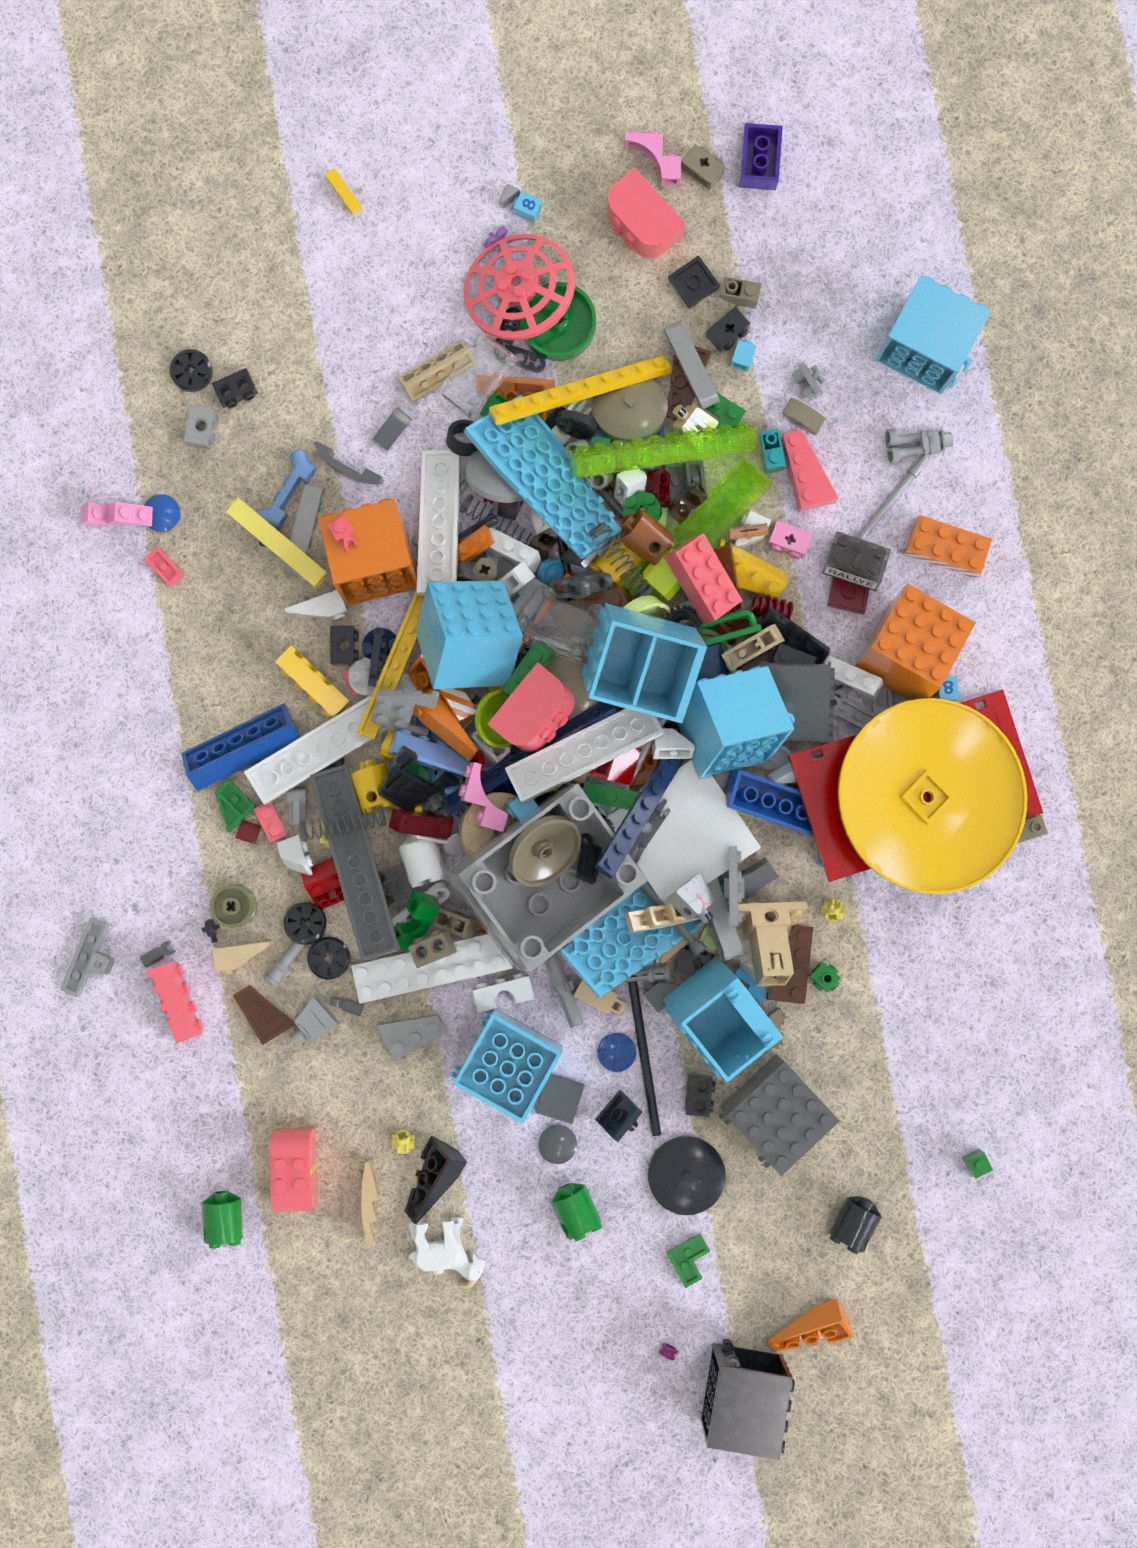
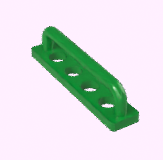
(754, 627)

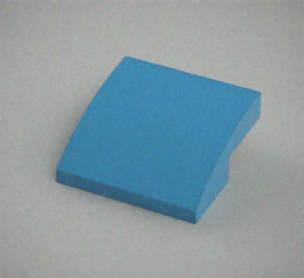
(748, 976)

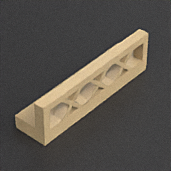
(428, 380)

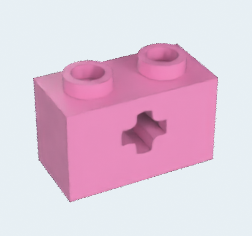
(779, 537)

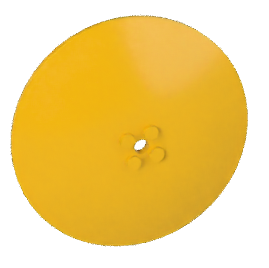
(973, 789)

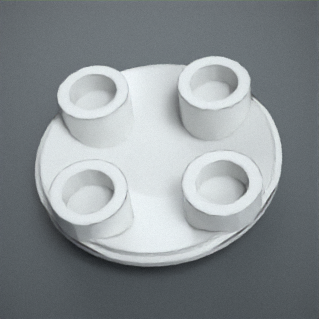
(359, 675)

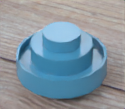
(550, 570)

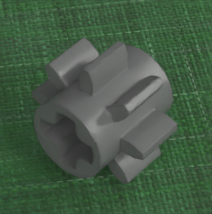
(433, 804)

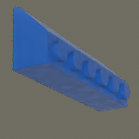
(239, 747)
(767, 801)

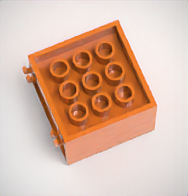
(382, 561)
(915, 644)

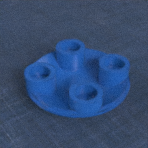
(165, 512)
(616, 1052)

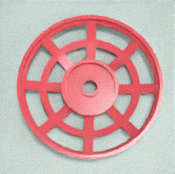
(521, 293)

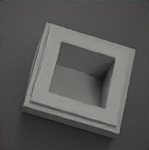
(508, 195)

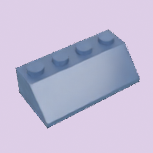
(429, 754)

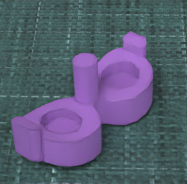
(500, 234)

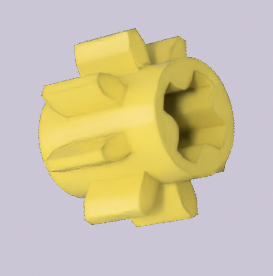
(833, 910)
(403, 1141)

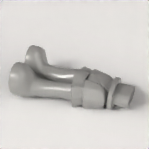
(928, 443)

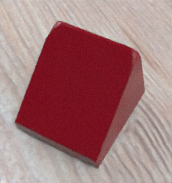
(248, 832)

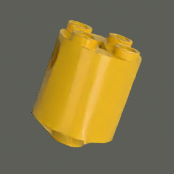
(603, 564)
(366, 784)

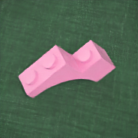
(652, 146)
(115, 514)
(473, 793)

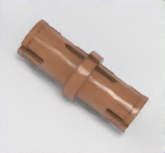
(748, 531)

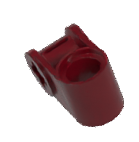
(659, 485)

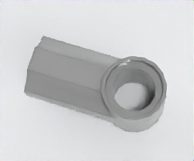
(297, 805)

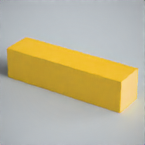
(343, 191)

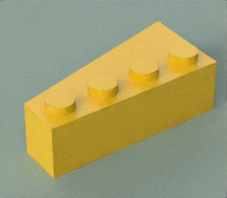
(757, 574)

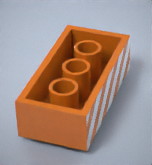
(947, 546)
(454, 698)

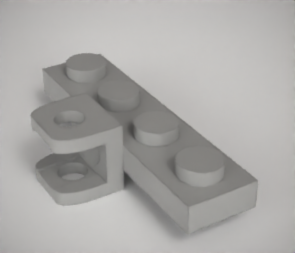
(734, 887)
(88, 958)

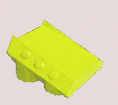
(662, 578)

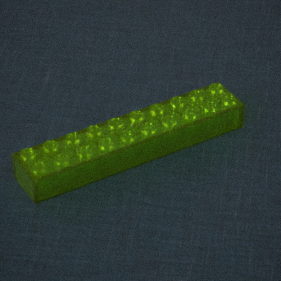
(721, 511)

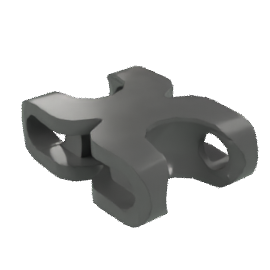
(582, 584)

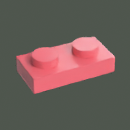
(164, 566)
(270, 822)

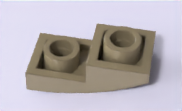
(804, 415)

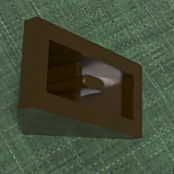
(544, 544)

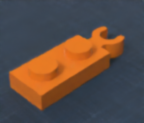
(474, 545)

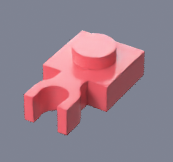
(342, 531)

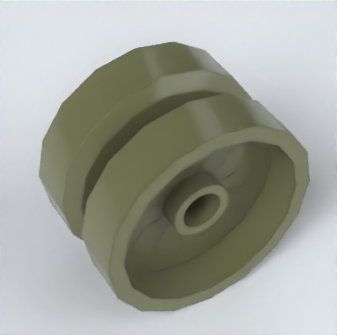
(222, 907)

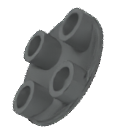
(557, 1144)

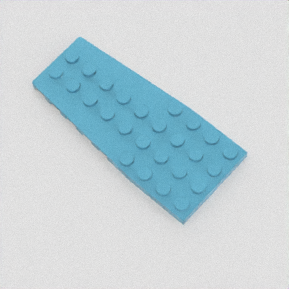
(539, 471)
(611, 954)

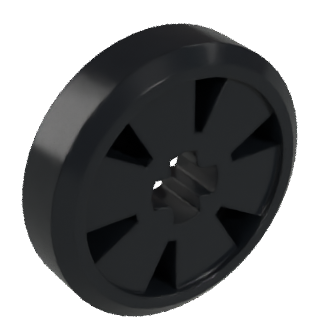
(201, 376)
(576, 424)
(302, 934)
(318, 952)

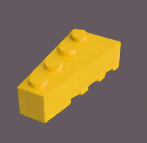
(313, 682)

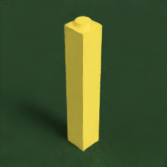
(277, 542)

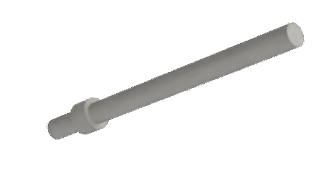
(913, 473)

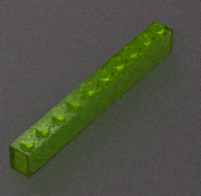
(662, 450)

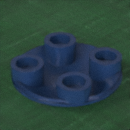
(367, 643)

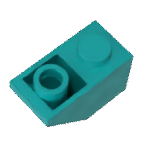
(771, 451)

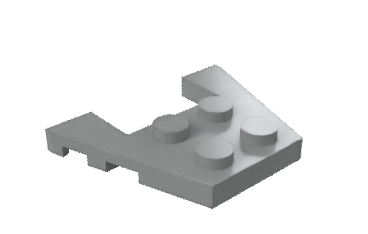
(395, 709)

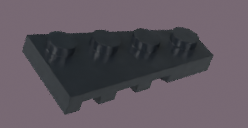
(794, 635)

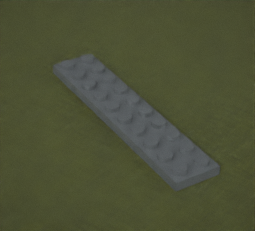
(355, 864)

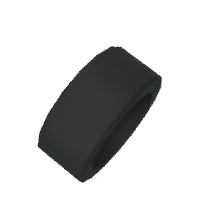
(455, 445)

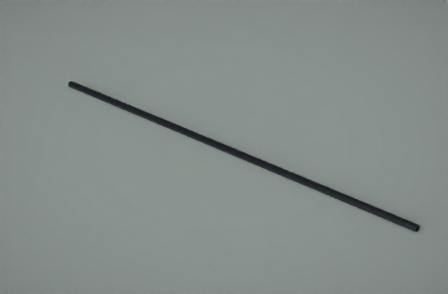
(633, 986)

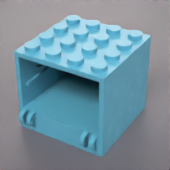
(933, 335)
(468, 634)
(735, 721)
(721, 1019)
(508, 1065)

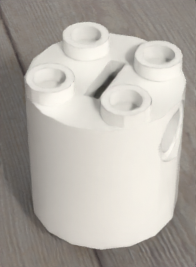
(422, 861)

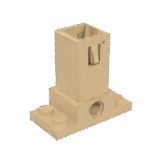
(766, 930)

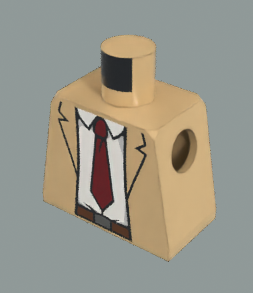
(692, 419)

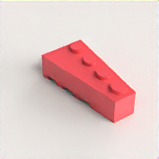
(807, 476)
(176, 1001)

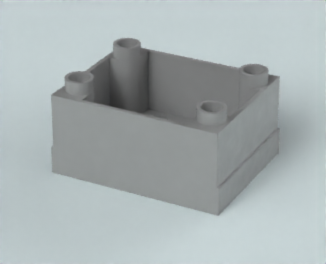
(540, 920)

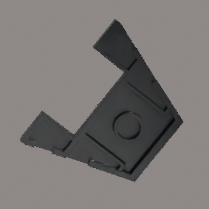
(407, 788)

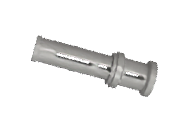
(282, 966)
(663, 973)

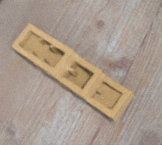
(654, 918)
(369, 1193)

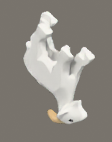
(445, 1253)

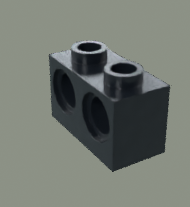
(233, 383)
(694, 1095)

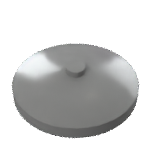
(487, 481)

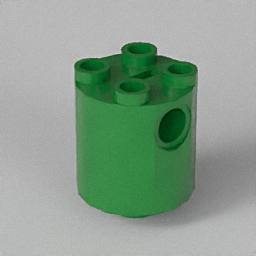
(575, 1211)
(222, 1219)

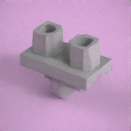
(813, 387)

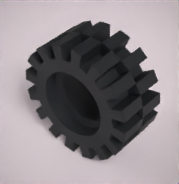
(684, 614)

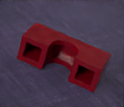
(423, 825)

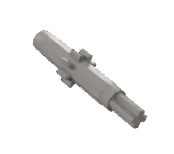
(563, 990)

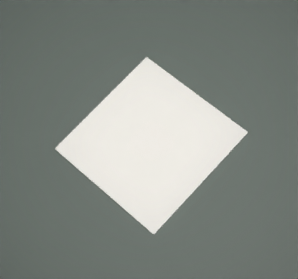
(692, 836)

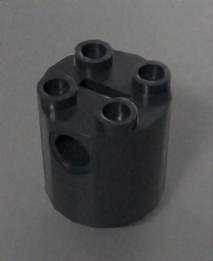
(855, 1223)

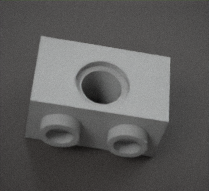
(197, 416)

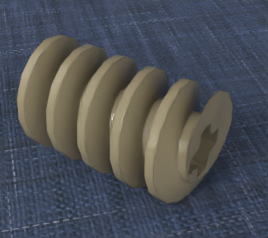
(488, 565)

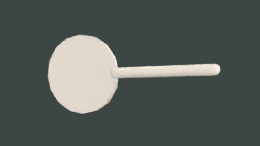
(451, 845)

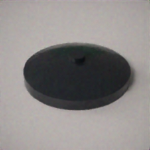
(686, 1175)

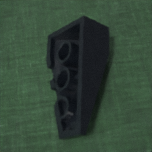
(439, 1171)

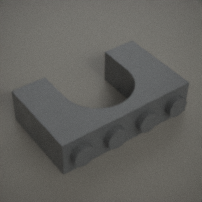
(755, 877)

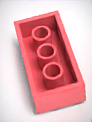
(703, 578)

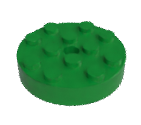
(570, 336)

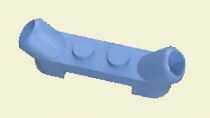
(302, 472)

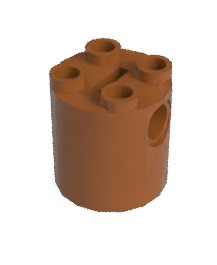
(645, 536)

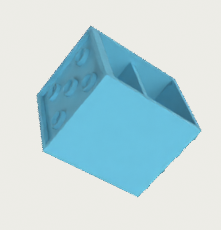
(643, 663)

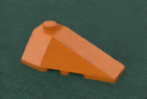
(524, 386)
(446, 726)
(820, 1323)

